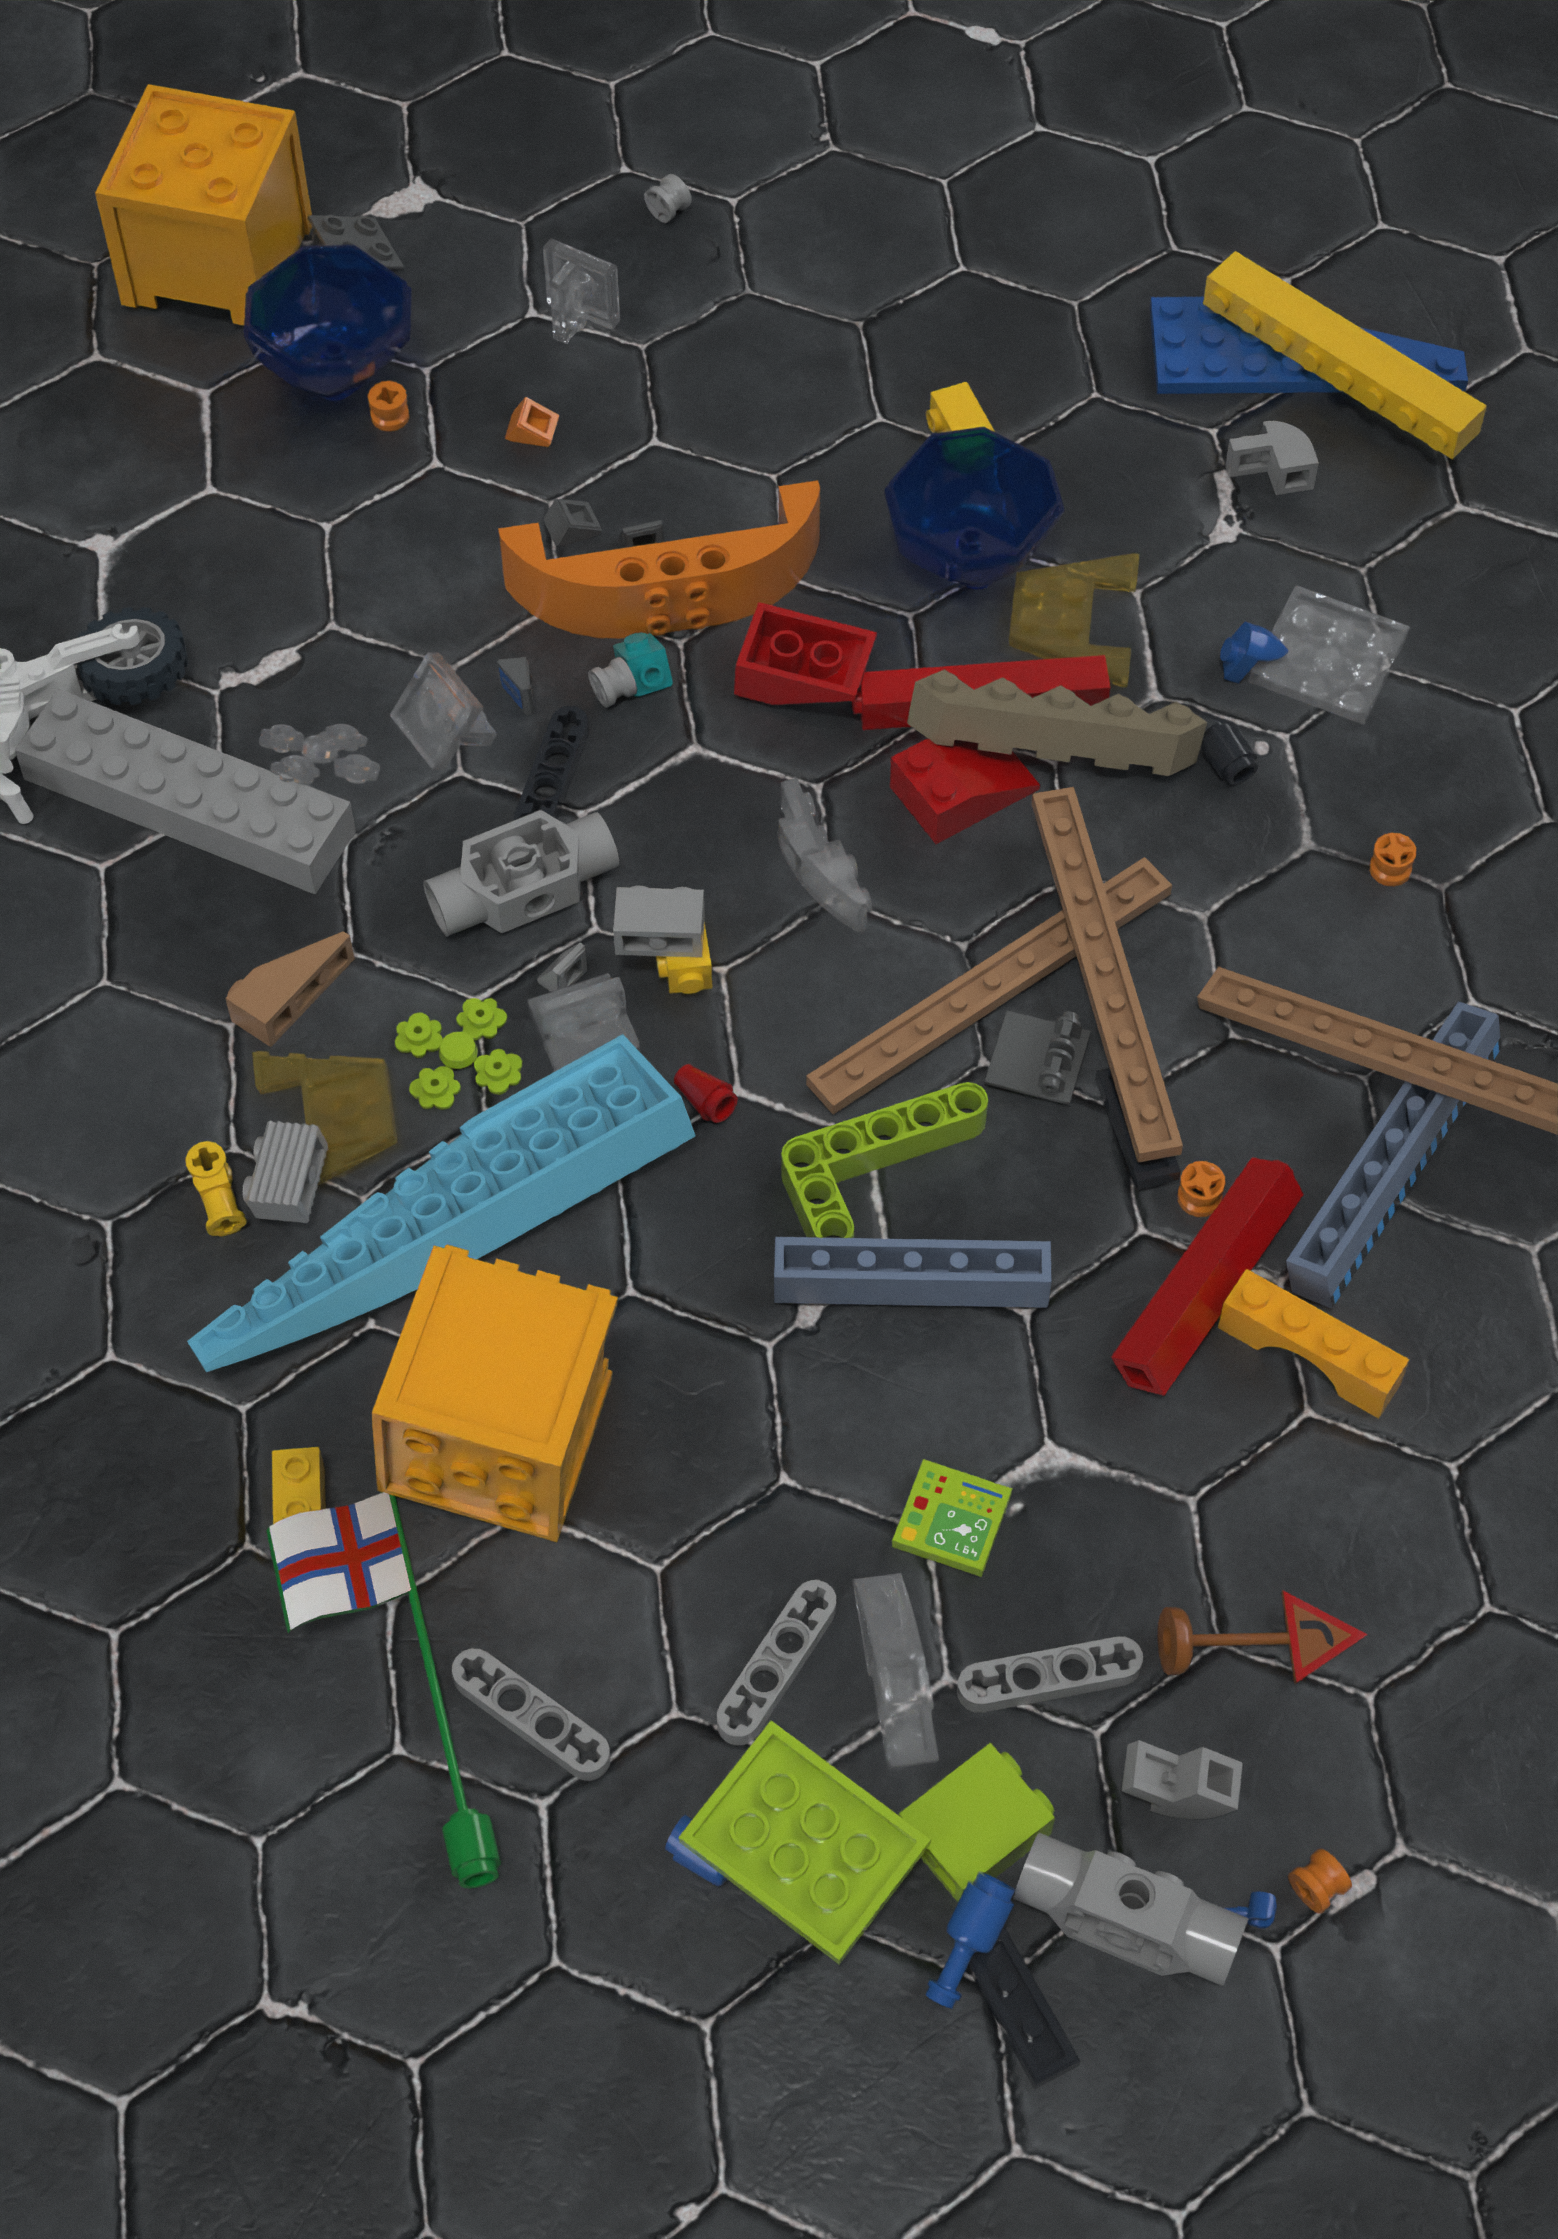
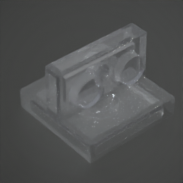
(579, 290)
(440, 713)
(581, 1018)

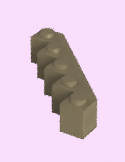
(1056, 724)

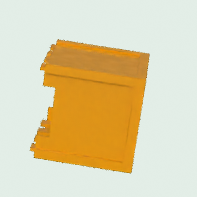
(202, 199)
(493, 1393)

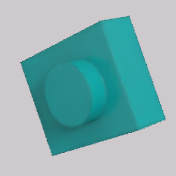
(647, 662)

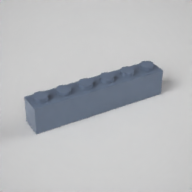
(912, 1272)

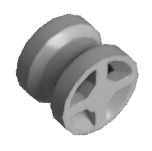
(667, 198)
(612, 682)

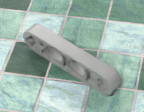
(772, 1659)
(1047, 1666)
(526, 1719)

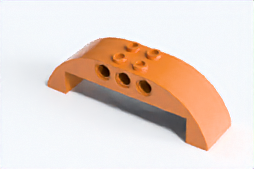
(668, 582)

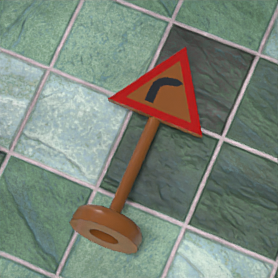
(1311, 1635)

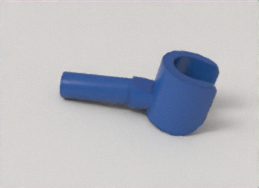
(1260, 1909)

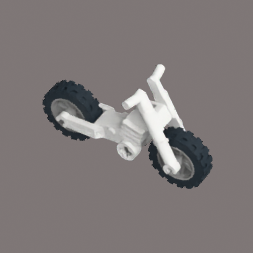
(128, 677)

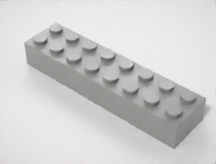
(186, 791)

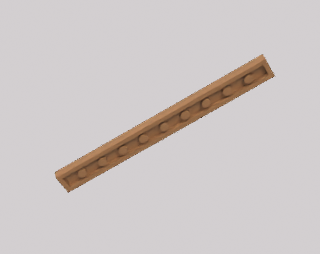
(1107, 976)
(974, 994)
(1383, 1048)

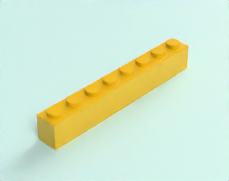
(1344, 355)

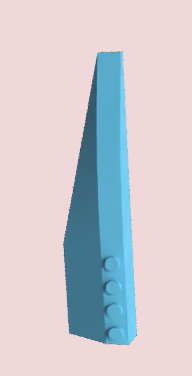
(476, 1194)

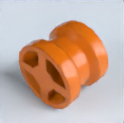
(388, 406)
(1401, 852)
(1205, 1178)
(1320, 1881)

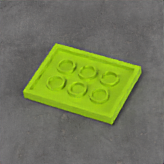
(805, 1841)

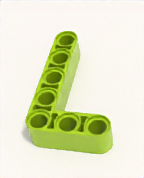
(871, 1153)

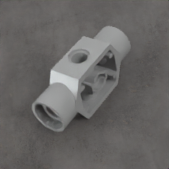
(521, 872)
(1130, 1910)

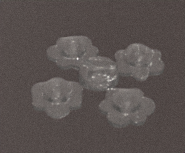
(319, 749)

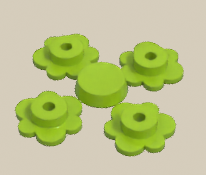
(457, 1052)

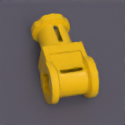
(215, 1188)

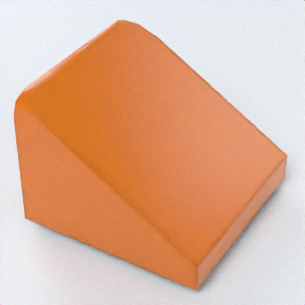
(532, 424)

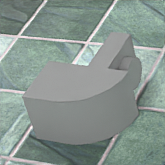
(1278, 450)
(1182, 1786)

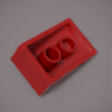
(801, 658)
(957, 784)

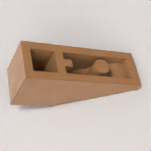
(284, 988)

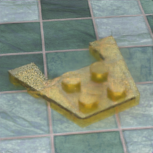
(1056, 607)
(342, 1097)

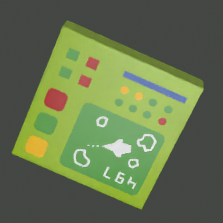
(952, 1517)

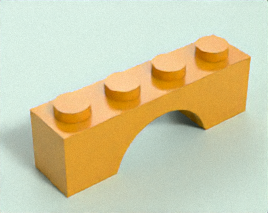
(1272, 1317)

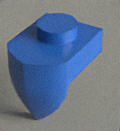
(1246, 648)

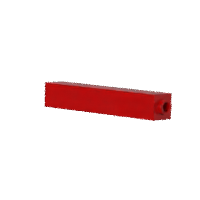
(887, 694)
(1206, 1274)

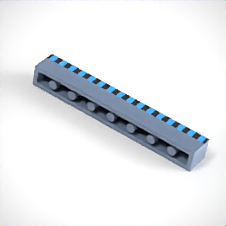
(1384, 1169)

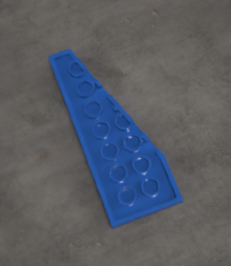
(1210, 354)

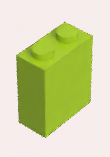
(979, 1819)

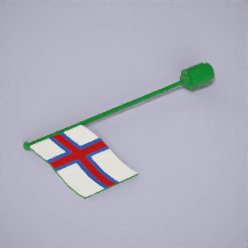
(354, 1562)

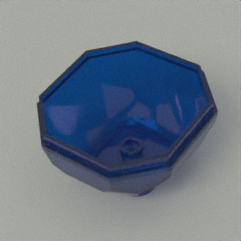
(328, 319)
(973, 506)

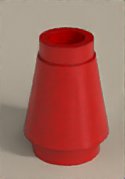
(706, 1093)

